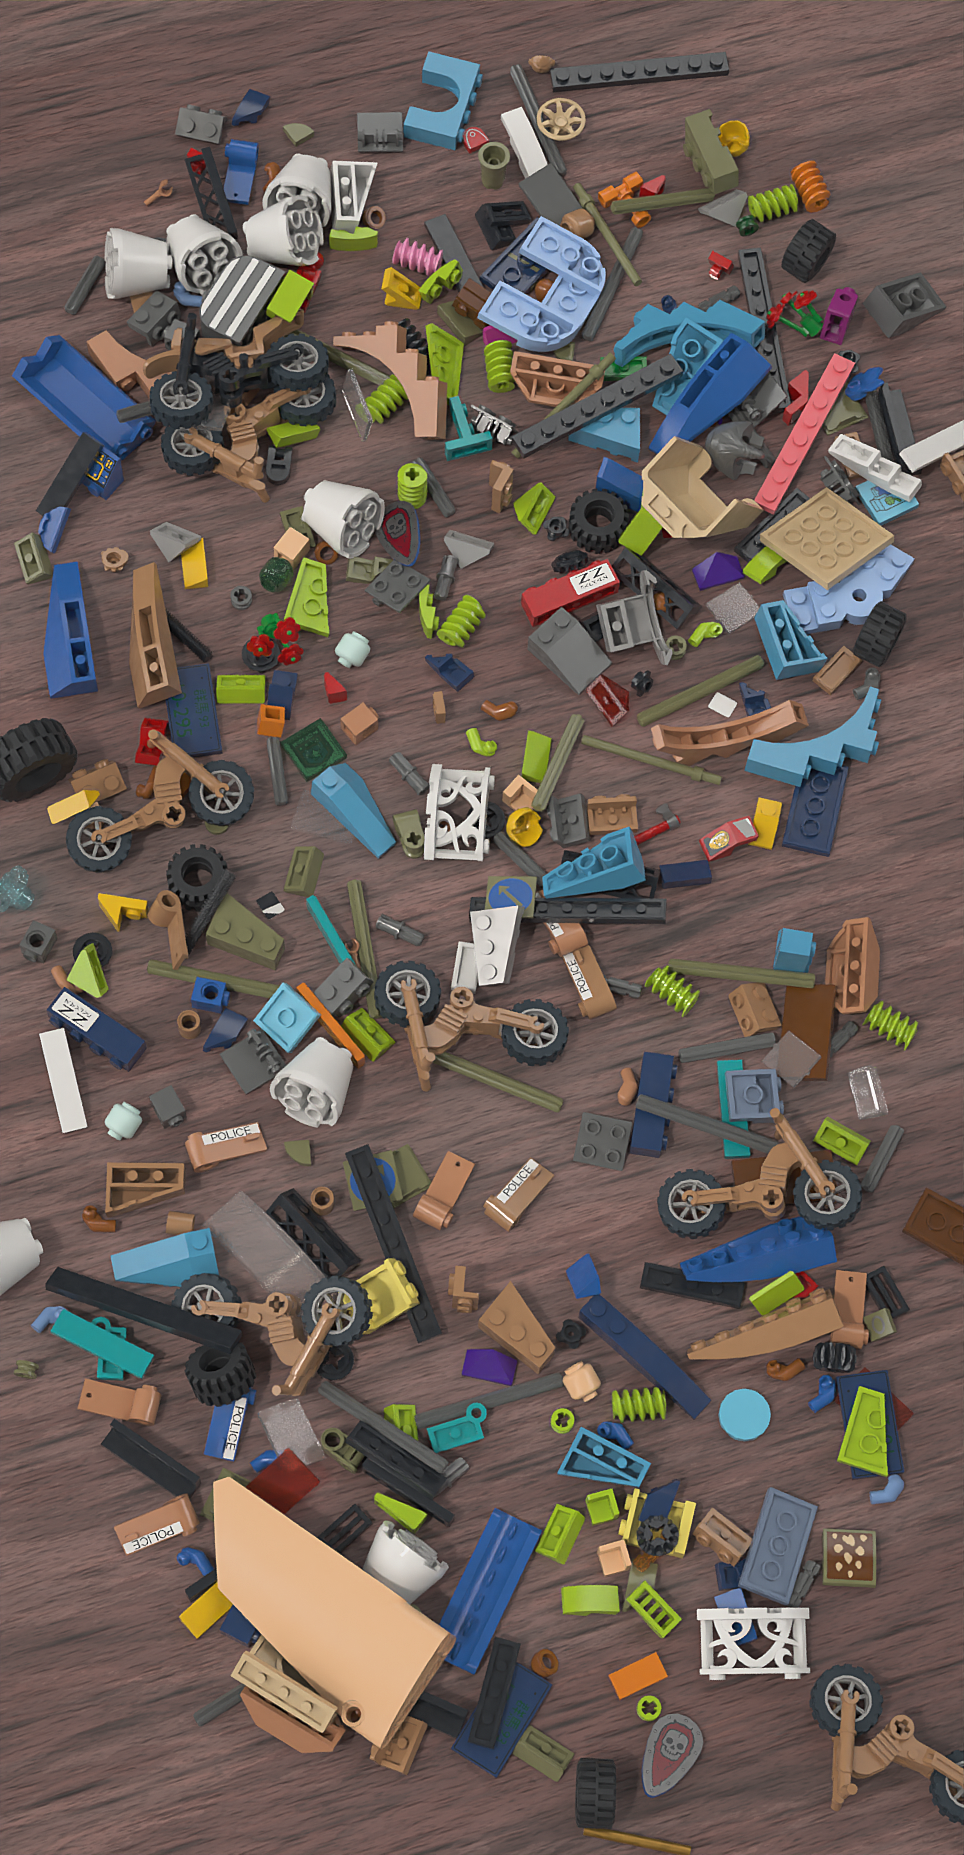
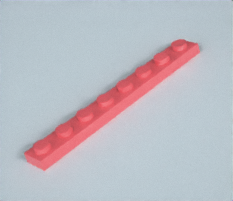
(804, 433)

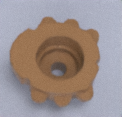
(541, 63)
(114, 559)

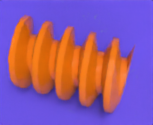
(811, 186)

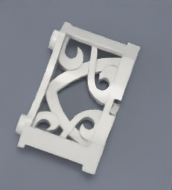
(444, 781)
(723, 1620)

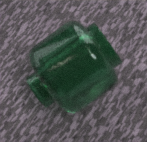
(276, 574)

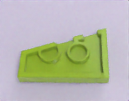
(445, 358)
(309, 598)
(865, 1435)

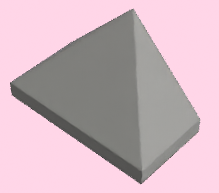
(726, 207)
(173, 540)
(467, 548)

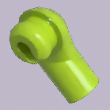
(705, 630)

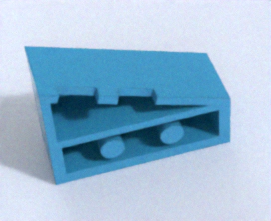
(794, 950)

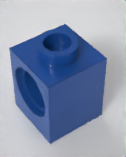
(204, 986)

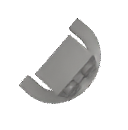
(633, 621)

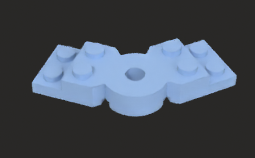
(872, 582)

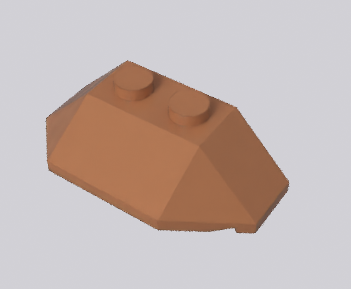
(550, 379)
(854, 966)
(288, 1727)

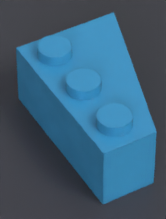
(615, 433)
(786, 643)
(603, 1461)

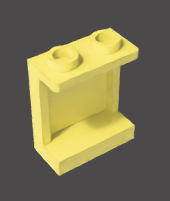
(389, 1293)
(680, 1514)

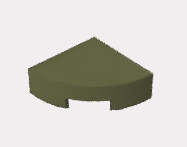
(298, 133)
(565, 352)
(299, 1151)

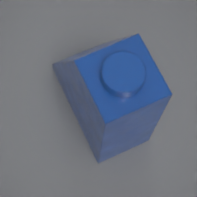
(621, 481)

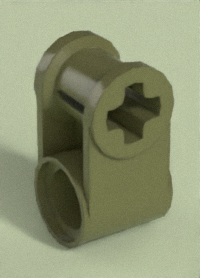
(410, 830)
(342, 1452)

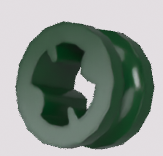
(747, 225)

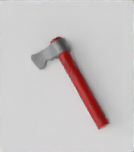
(670, 822)

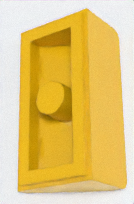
(195, 566)
(72, 805)
(205, 1611)

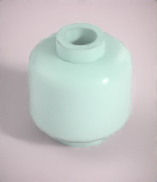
(352, 650)
(123, 1121)

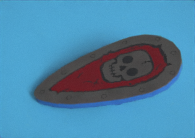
(400, 532)
(669, 1753)

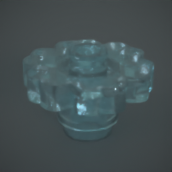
(14, 890)

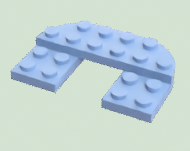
(567, 303)

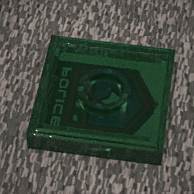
(313, 749)

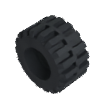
(808, 250)
(598, 504)
(879, 634)
(192, 860)
(220, 1376)
(595, 1793)

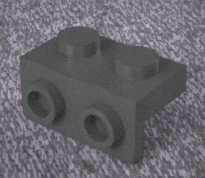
(200, 125)
(154, 317)
(568, 820)
(343, 988)

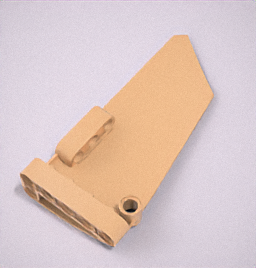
(325, 1614)

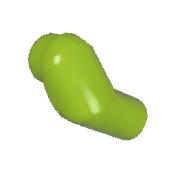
(478, 746)

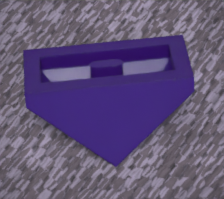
(717, 570)
(489, 1366)

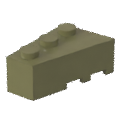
(708, 154)
(244, 934)

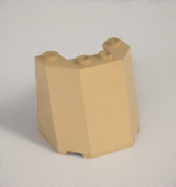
(683, 501)

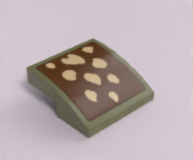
(849, 1558)

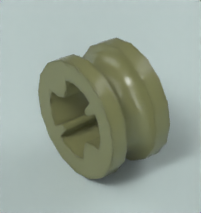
(681, 643)
(26, 1369)

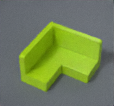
(290, 297)
(640, 531)

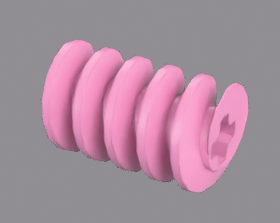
(417, 257)

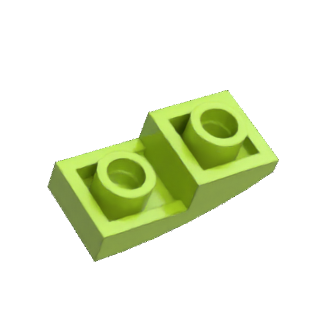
(362, 239)
(444, 276)
(763, 565)
(427, 612)
(590, 1599)

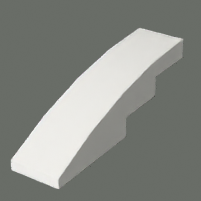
(524, 141)
(876, 469)
(63, 1080)

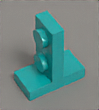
(468, 441)

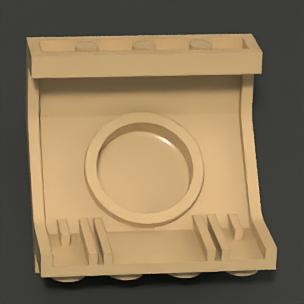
(278, 1681)

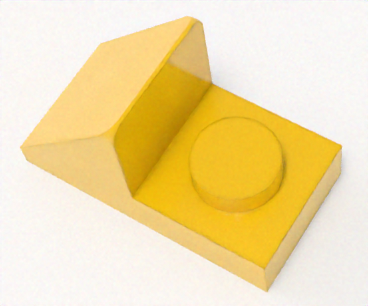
(400, 290)
(766, 822)
(117, 906)

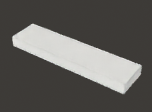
(934, 447)

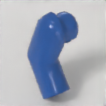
(825, 1395)
(615, 1431)
(263, 1460)
(196, 1557)

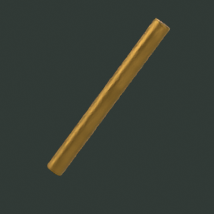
(637, 1840)

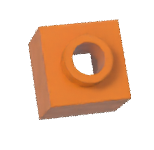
(271, 720)

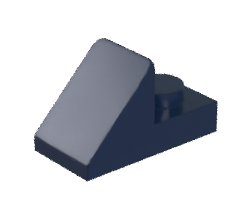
(283, 690)

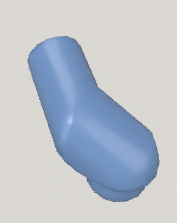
(185, 297)
(47, 1316)
(891, 1491)

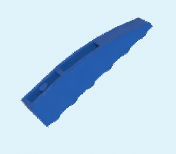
(713, 391)
(67, 636)
(764, 1254)

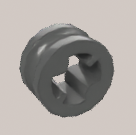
(245, 603)

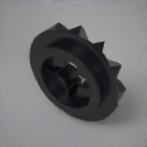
(569, 561)
(263, 663)
(497, 821)
(104, 946)
(344, 1364)
(658, 1546)

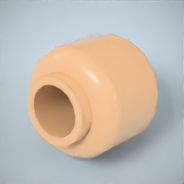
(581, 1381)

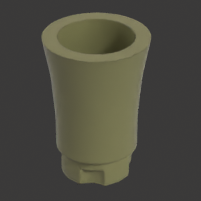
(493, 163)

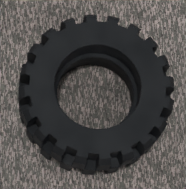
(34, 758)

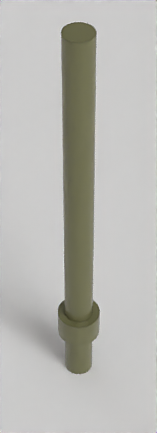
(588, 204)
(596, 372)
(696, 773)

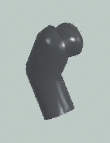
(872, 679)

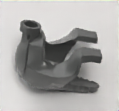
(726, 445)

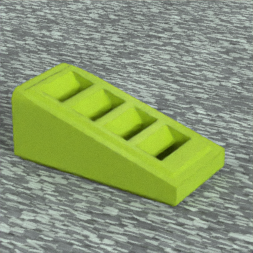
(404, 1514)
(673, 1619)

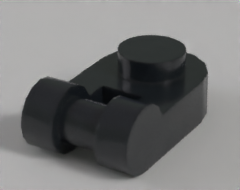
(278, 470)

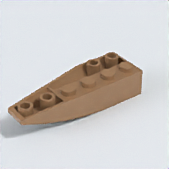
(151, 646)
(775, 1331)

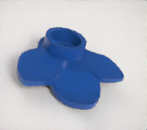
(864, 383)

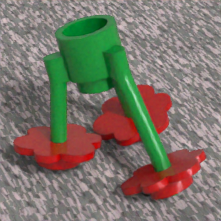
(810, 323)
(285, 631)

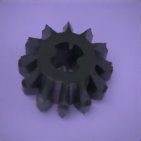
(834, 1357)

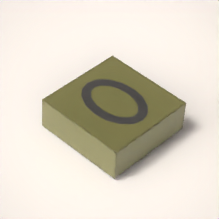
(880, 1324)

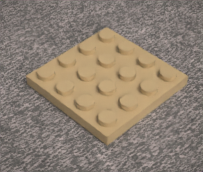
(826, 538)

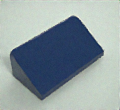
(685, 874)

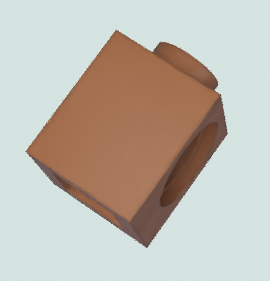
(360, 723)

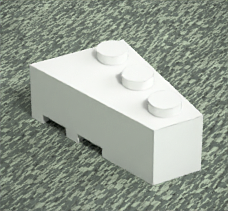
(349, 192)

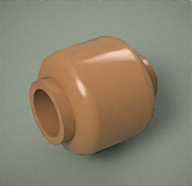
(579, 223)

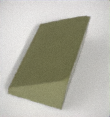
(461, 326)
(33, 559)
(304, 871)
(543, 1753)

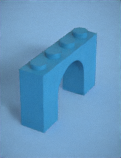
(445, 127)

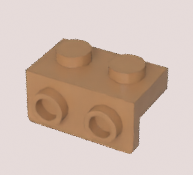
(954, 468)
(502, 482)
(103, 778)
(611, 814)
(754, 1009)
(462, 1301)
(722, 1537)
(402, 1747)

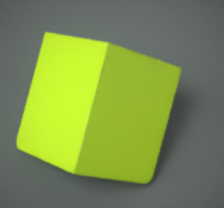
(602, 1507)

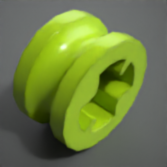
(559, 1429)
(648, 1699)

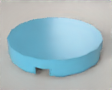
(744, 1414)

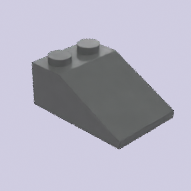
(903, 304)
(568, 651)

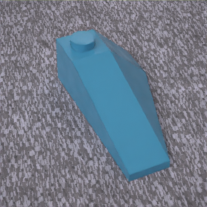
(691, 349)
(352, 805)
(605, 867)
(167, 1260)

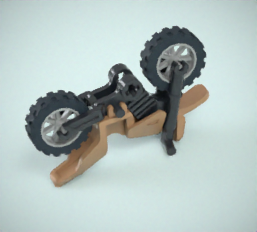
(226, 368)

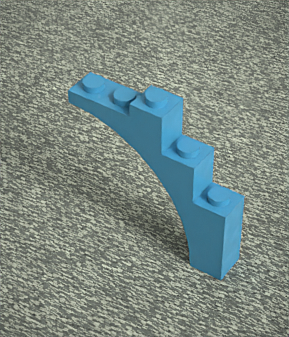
(657, 327)
(794, 760)

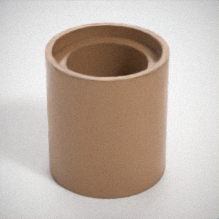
(185, 1016)
(322, 1192)
(179, 1223)

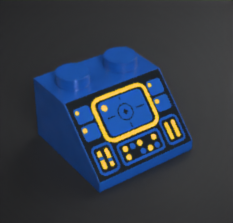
(104, 474)

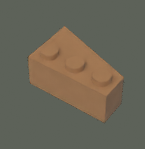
(141, 1185)
(517, 1329)

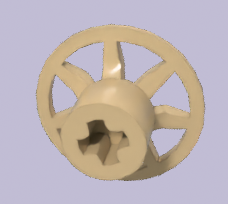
(560, 122)

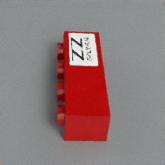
(570, 592)

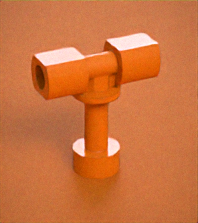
(625, 191)

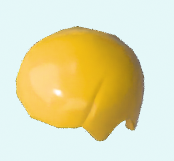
(734, 136)
(524, 827)

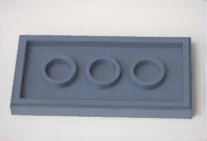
(777, 1546)

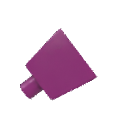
(841, 305)

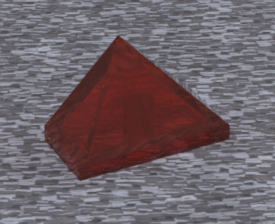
(609, 698)

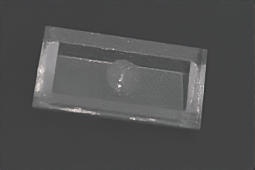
(867, 1092)

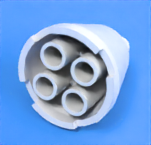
(305, 177)
(285, 233)
(199, 252)
(135, 264)
(343, 515)
(315, 1083)
(17, 1252)
(403, 1562)

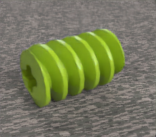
(773, 202)
(498, 366)
(384, 399)
(412, 484)
(461, 621)
(672, 990)
(891, 1024)
(638, 1404)

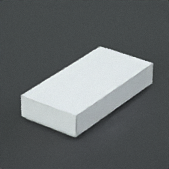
(465, 967)

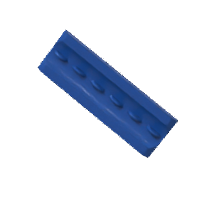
(487, 1587)

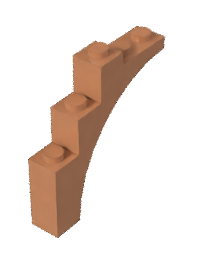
(119, 364)
(425, 394)
(696, 743)

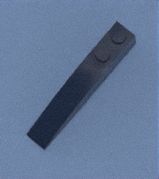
(643, 1355)

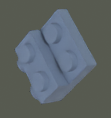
(753, 1095)

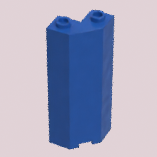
(81, 396)

